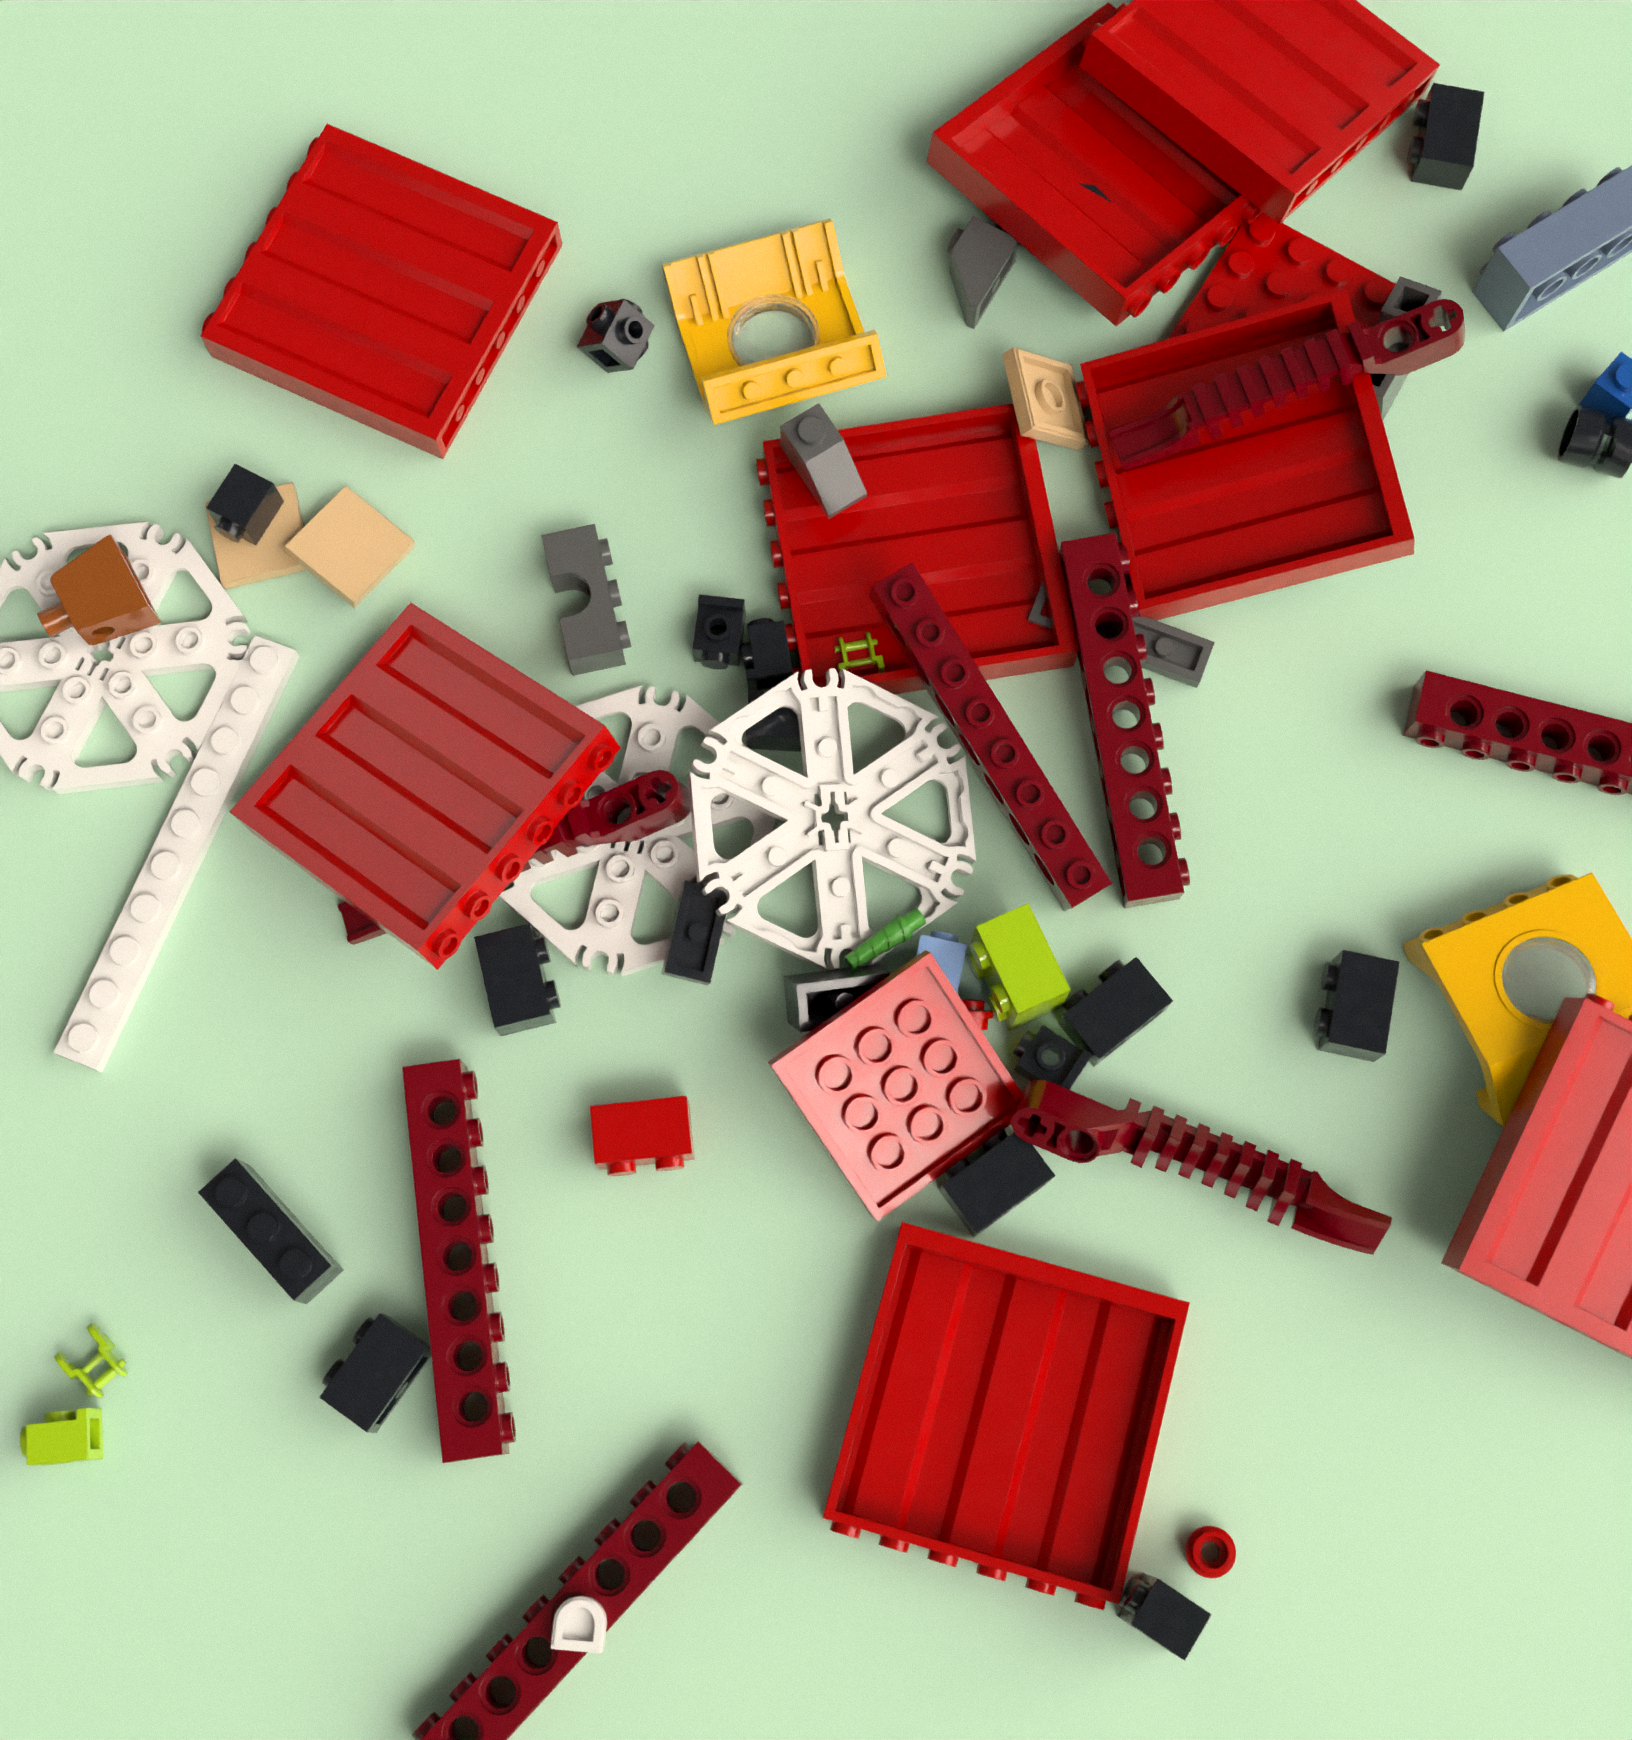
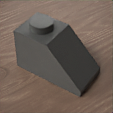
(979, 265)
(822, 460)

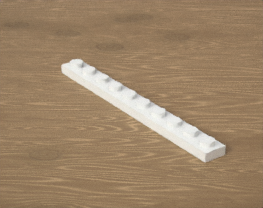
(176, 855)

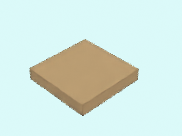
(1045, 399)
(349, 546)
(246, 563)

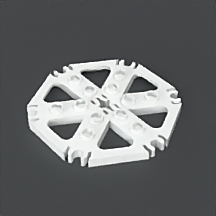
(123, 680)
(791, 799)
(623, 872)

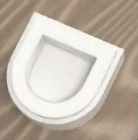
(580, 1626)

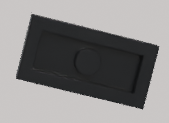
(695, 934)

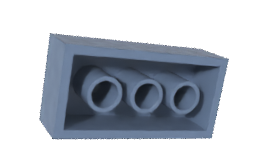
(1558, 251)

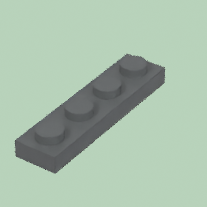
(1168, 649)

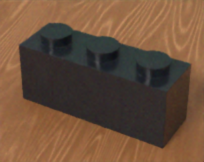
(270, 1231)

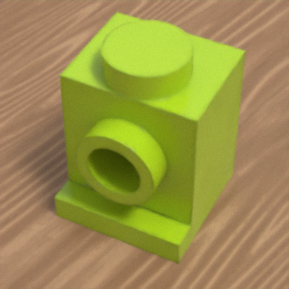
(64, 1438)

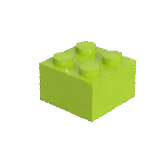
(1017, 968)

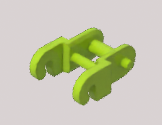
(860, 644)
(116, 1366)

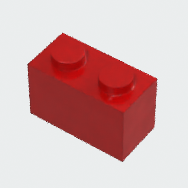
(642, 1135)

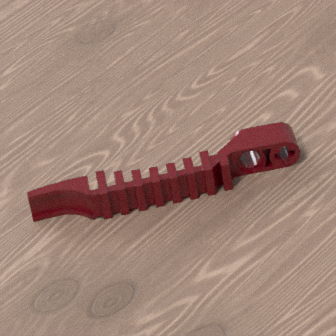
(1339, 354)
(655, 804)
(1087, 1129)

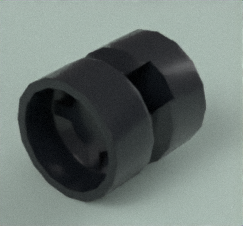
(1584, 436)

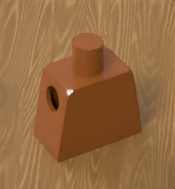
(99, 596)

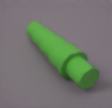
(892, 934)

